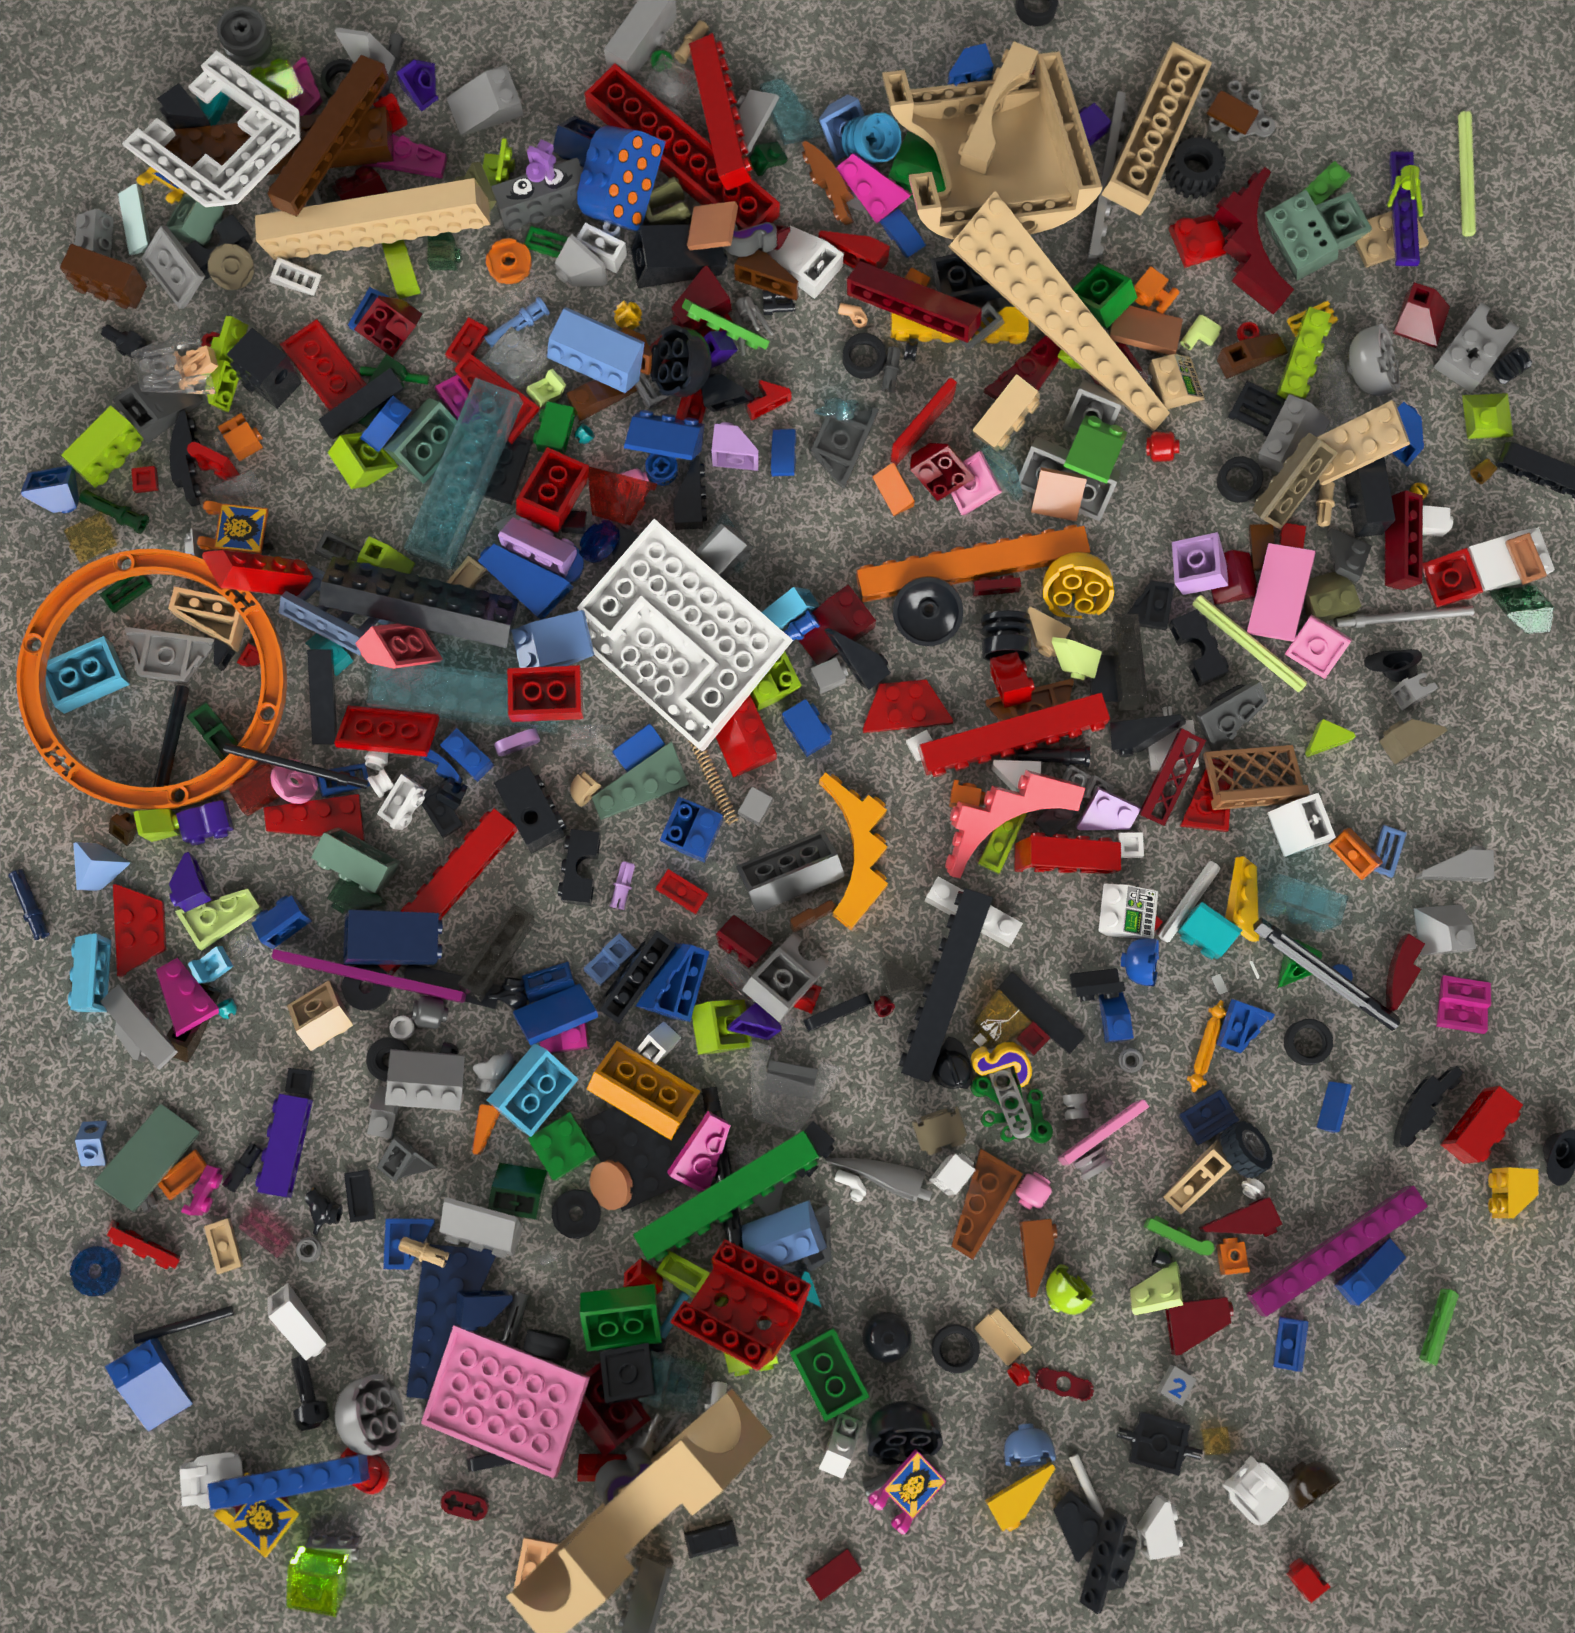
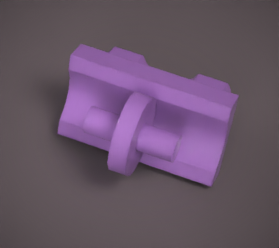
(541, 162)

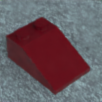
(843, 614)

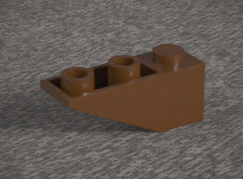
(1250, 354)

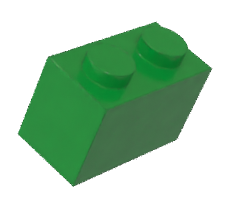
(555, 427)

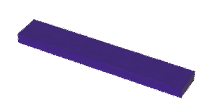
(1404, 215)

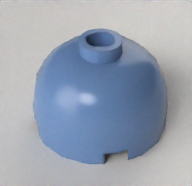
(1028, 1446)

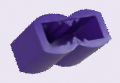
(205, 822)

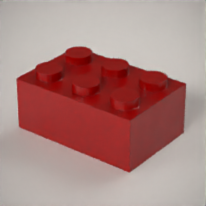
(552, 489)
(545, 693)
(1482, 1125)

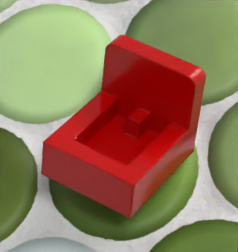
(397, 118)

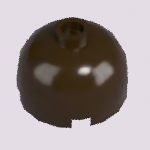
(1310, 1483)

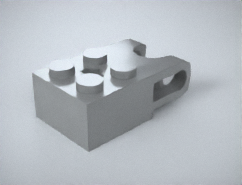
(1474, 349)
(784, 978)

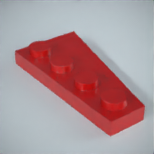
(317, 817)

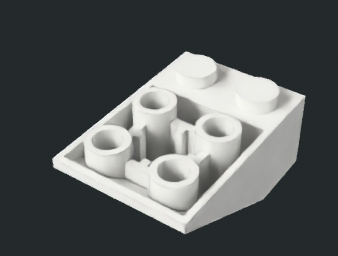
(809, 260)

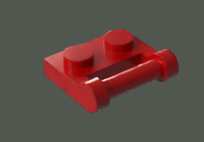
(212, 460)

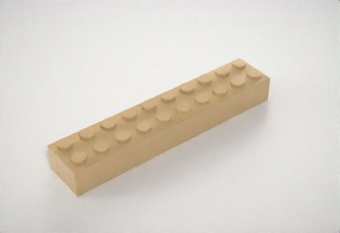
(374, 220)

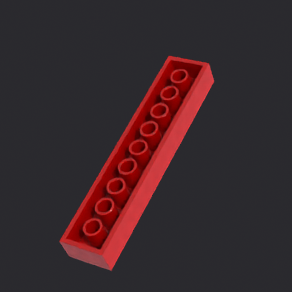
(686, 154)

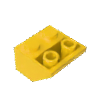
(1511, 1190)

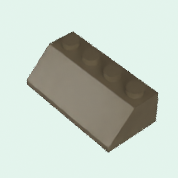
(1294, 480)

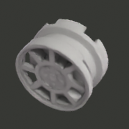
(1093, 1163)

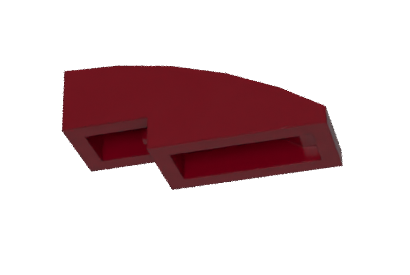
(1402, 970)

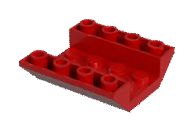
(754, 1294)

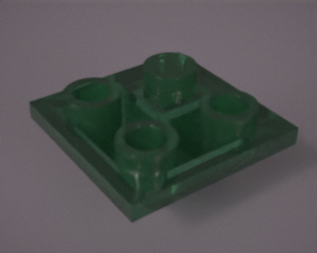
(1525, 607)

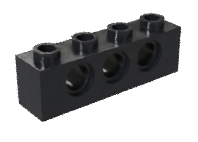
(635, 976)

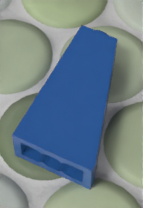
(528, 582)

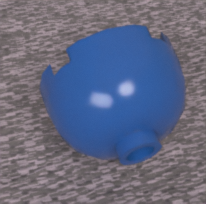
(1142, 961)

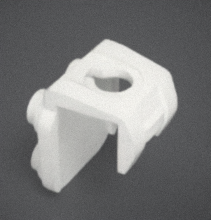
(204, 1470)
(1257, 1491)

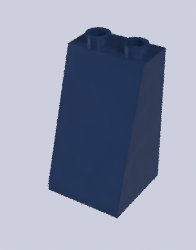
(391, 938)

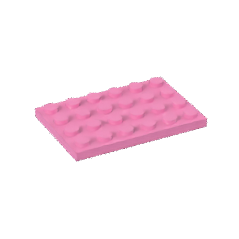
(505, 1401)

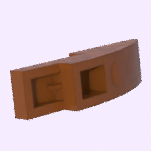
(828, 177)

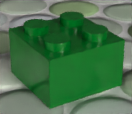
(1106, 293)
(562, 1146)

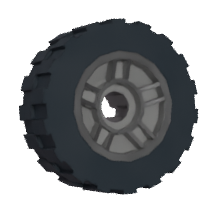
(1246, 1149)

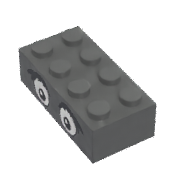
(526, 201)

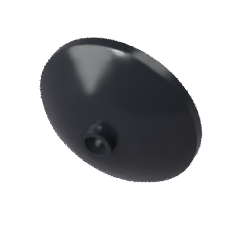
(923, 626)

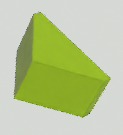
(1327, 736)

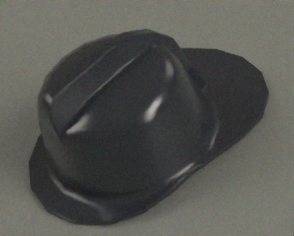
(1395, 663)
(953, 1066)
(1560, 1156)

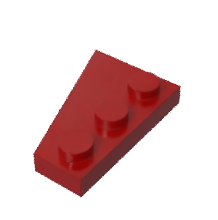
(1200, 811)
(162, 1256)

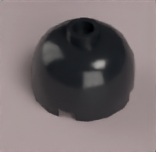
(887, 1337)

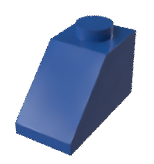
(385, 423)
(1116, 1019)

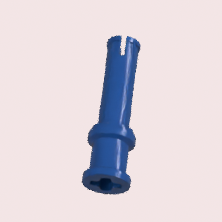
(802, 626)

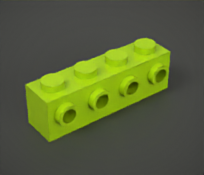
(1303, 354)

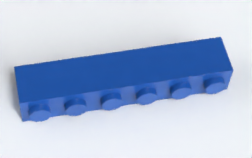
(288, 1481)

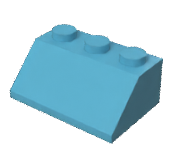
(89, 973)

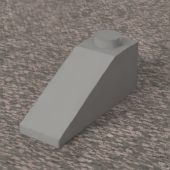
(1471, 866)

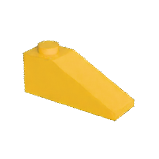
(1016, 1500)

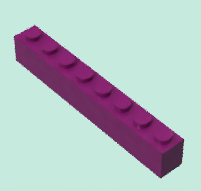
(1336, 1250)

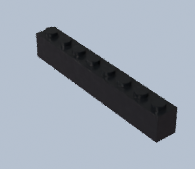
(946, 985)

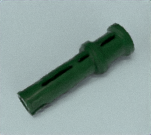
(122, 514)

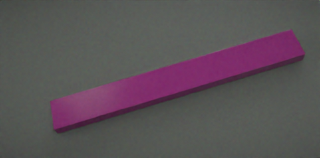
(368, 976)

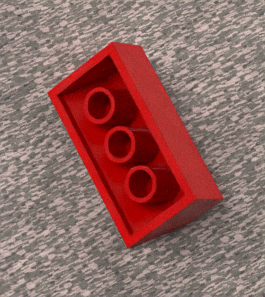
(257, 572)
(745, 740)

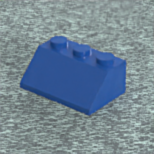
(665, 435)

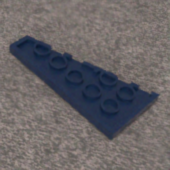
(436, 1310)

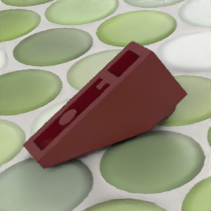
(1253, 1219)

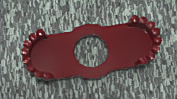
(1079, 1388)

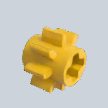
(628, 315)

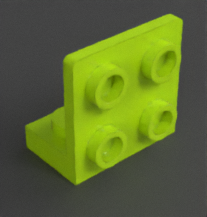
(499, 166)

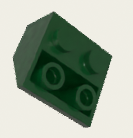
(518, 1191)

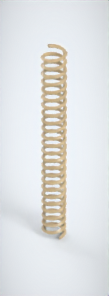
(712, 784)

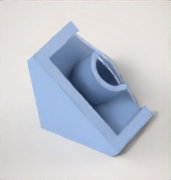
(96, 866)

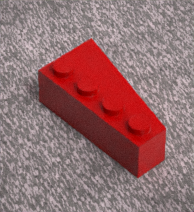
(1068, 854)

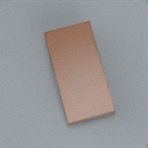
(1526, 558)

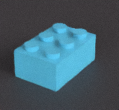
(84, 675)
(532, 1089)

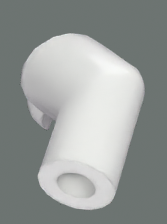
(854, 1182)

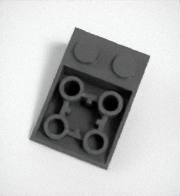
(154, 411)

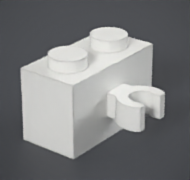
(604, 245)

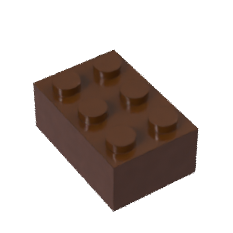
(103, 277)

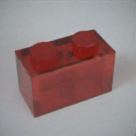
(255, 790)

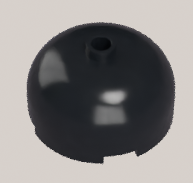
(688, 364)
(904, 1424)

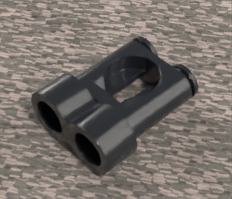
(770, 305)

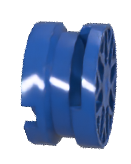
(661, 468)

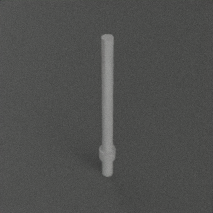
(1361, 620)

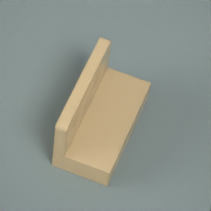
(1002, 1336)

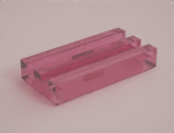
(250, 1220)

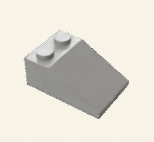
(485, 101)

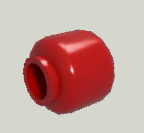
(1162, 446)

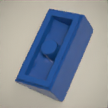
(638, 747)
(548, 981)
(1334, 1106)
(1290, 1344)

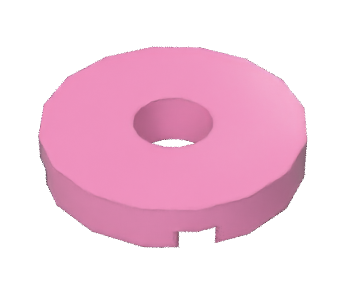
(290, 791)

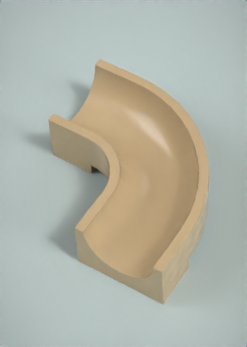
(592, 1557)

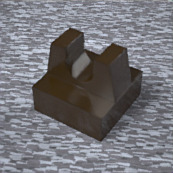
(122, 829)

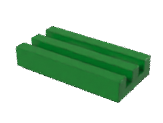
(537, 248)

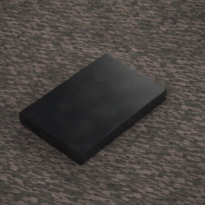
(509, 471)

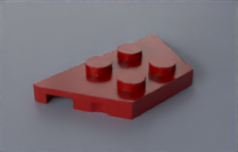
(906, 707)
(138, 928)

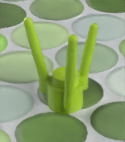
(1410, 181)

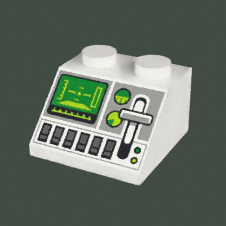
(1128, 911)

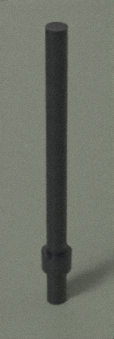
(342, 778)

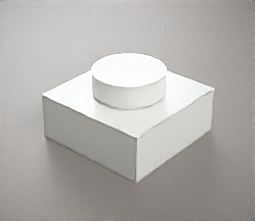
(914, 742)
(1131, 845)

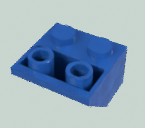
(972, 66)
(692, 829)

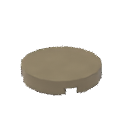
(230, 266)

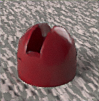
(883, 1002)

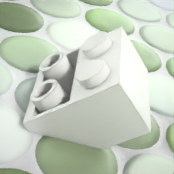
(1301, 825)
(1158, 1531)

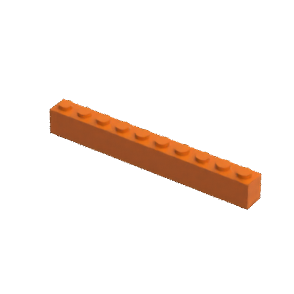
(972, 563)

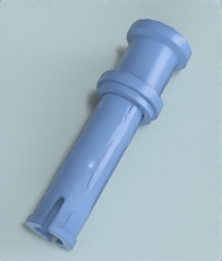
(526, 317)

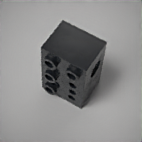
(263, 368)
(525, 802)

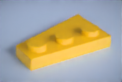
(1243, 898)

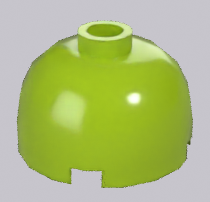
(1067, 1292)

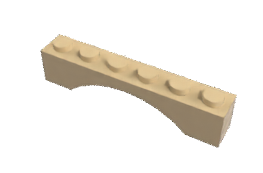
(1015, 71)

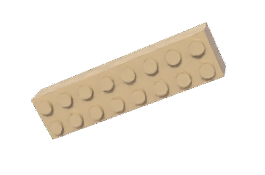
(1156, 129)

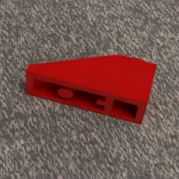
(858, 248)

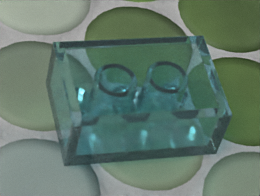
(1303, 903)

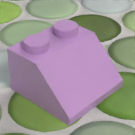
(733, 448)
(1199, 564)

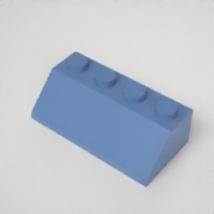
(596, 350)

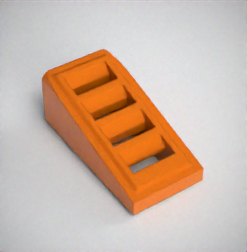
(485, 1123)

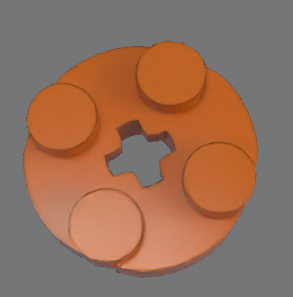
(516, 251)

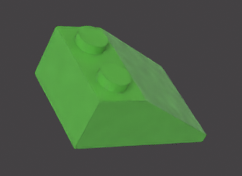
(1095, 448)

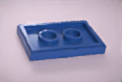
(555, 1014)

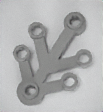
(1256, 128)

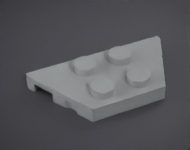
(167, 654)

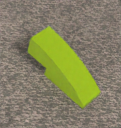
(401, 269)
(685, 1276)

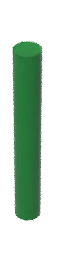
(411, 377)

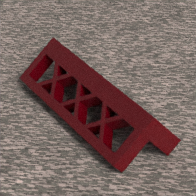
(1164, 772)

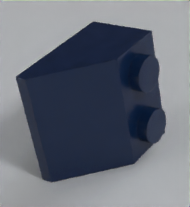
(574, 139)

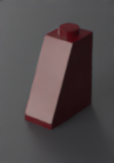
(706, 292)
(1196, 1322)

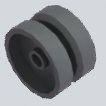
(244, 35)

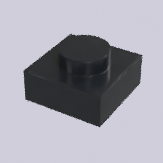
(299, 1081)

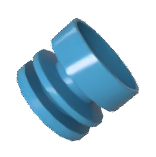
(872, 137)

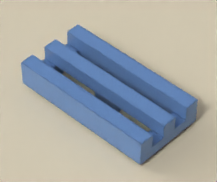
(1381, 870)

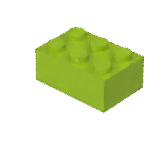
(103, 447)

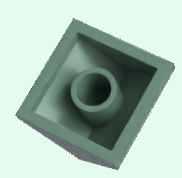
(1344, 219)

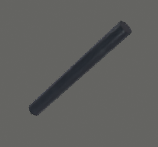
(183, 1324)

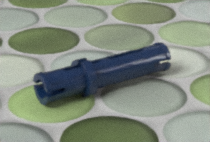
(32, 913)

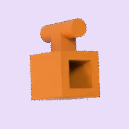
(1152, 287)
(241, 438)

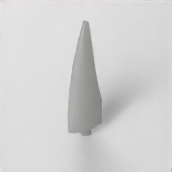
(893, 1177)

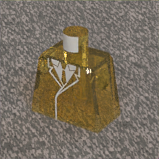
(999, 1021)

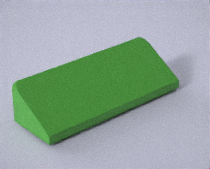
(1439, 1326)

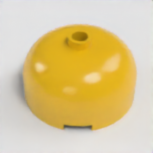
(1083, 576)

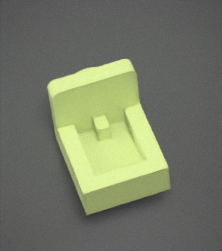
(547, 389)

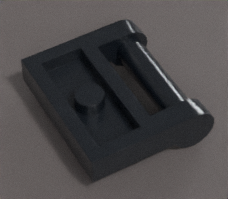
(1259, 401)

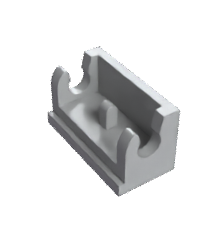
(1410, 691)

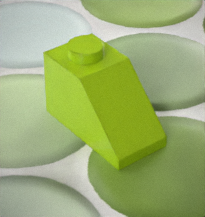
(156, 824)

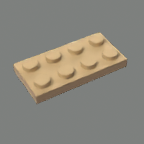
(1364, 440)

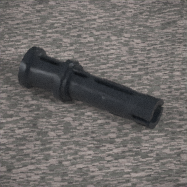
(1065, 756)

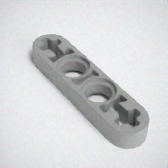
(1006, 1093)

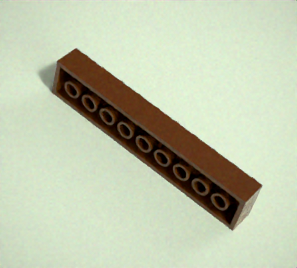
(367, 145)

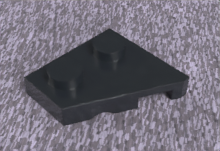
(1078, 1522)

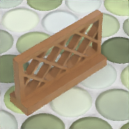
(1260, 796)

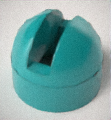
(584, 433)
(226, 1007)

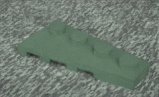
(645, 782)

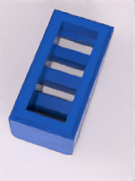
(325, 791)

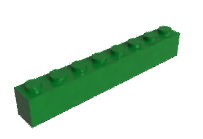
(727, 1195)

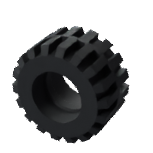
(1193, 182)

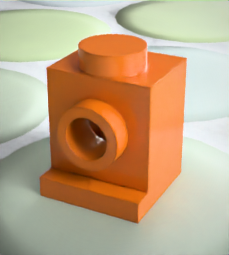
(966, 793)
(1226, 1264)

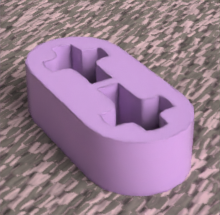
(517, 742)

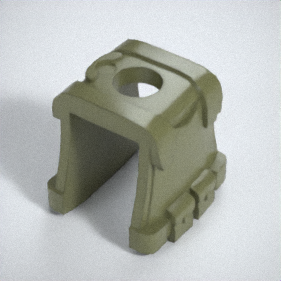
(665, 195)

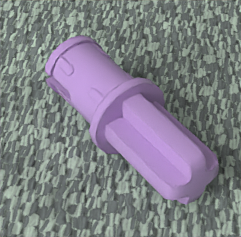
(622, 885)

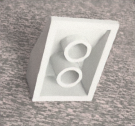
(1495, 564)

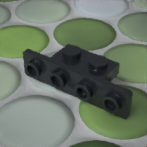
(1109, 1561)

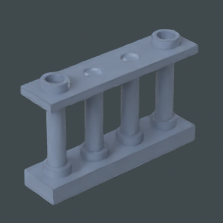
(319, 620)

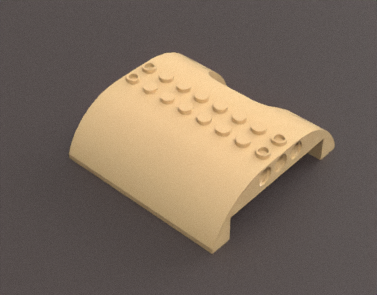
(1039, 157)

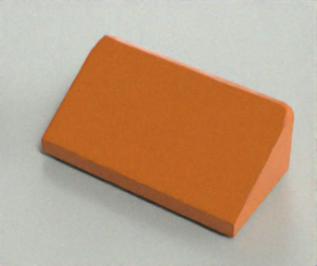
(893, 489)
(1355, 853)

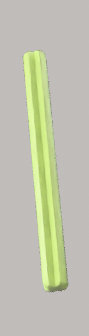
(1466, 173)
(1249, 643)

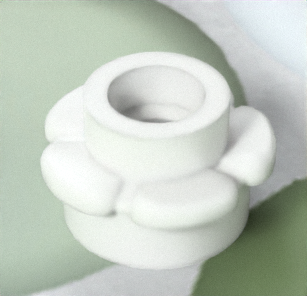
(1253, 1188)

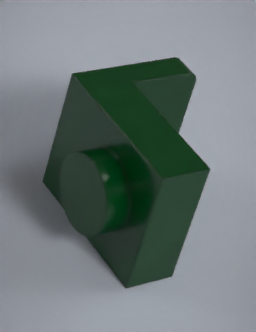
(767, 156)

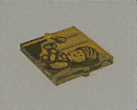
(90, 537)

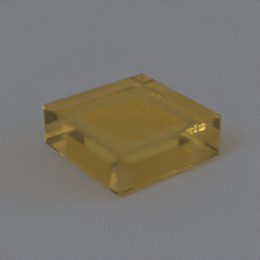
(1216, 1440)

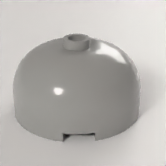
(1373, 360)
(357, 1419)

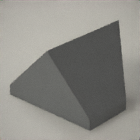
(403, 1160)

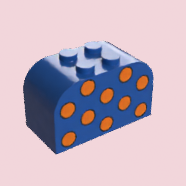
(619, 176)

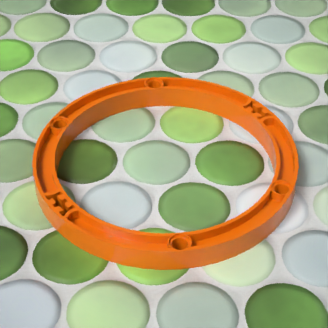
(33, 666)

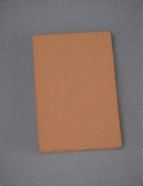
(1147, 330)

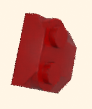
(1197, 239)
(1452, 578)

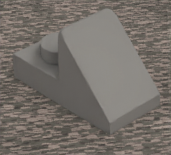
(383, 1116)

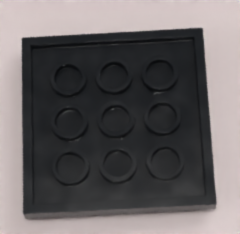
(639, 1149)

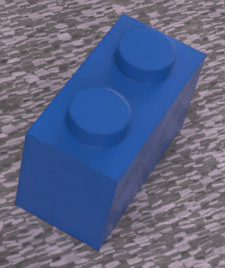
(807, 727)
(466, 755)

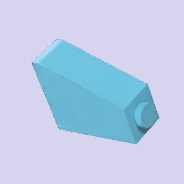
(791, 607)

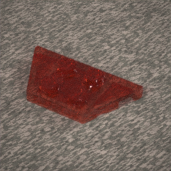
(617, 495)

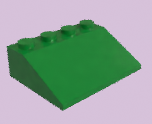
(914, 158)

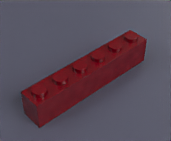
(914, 301)

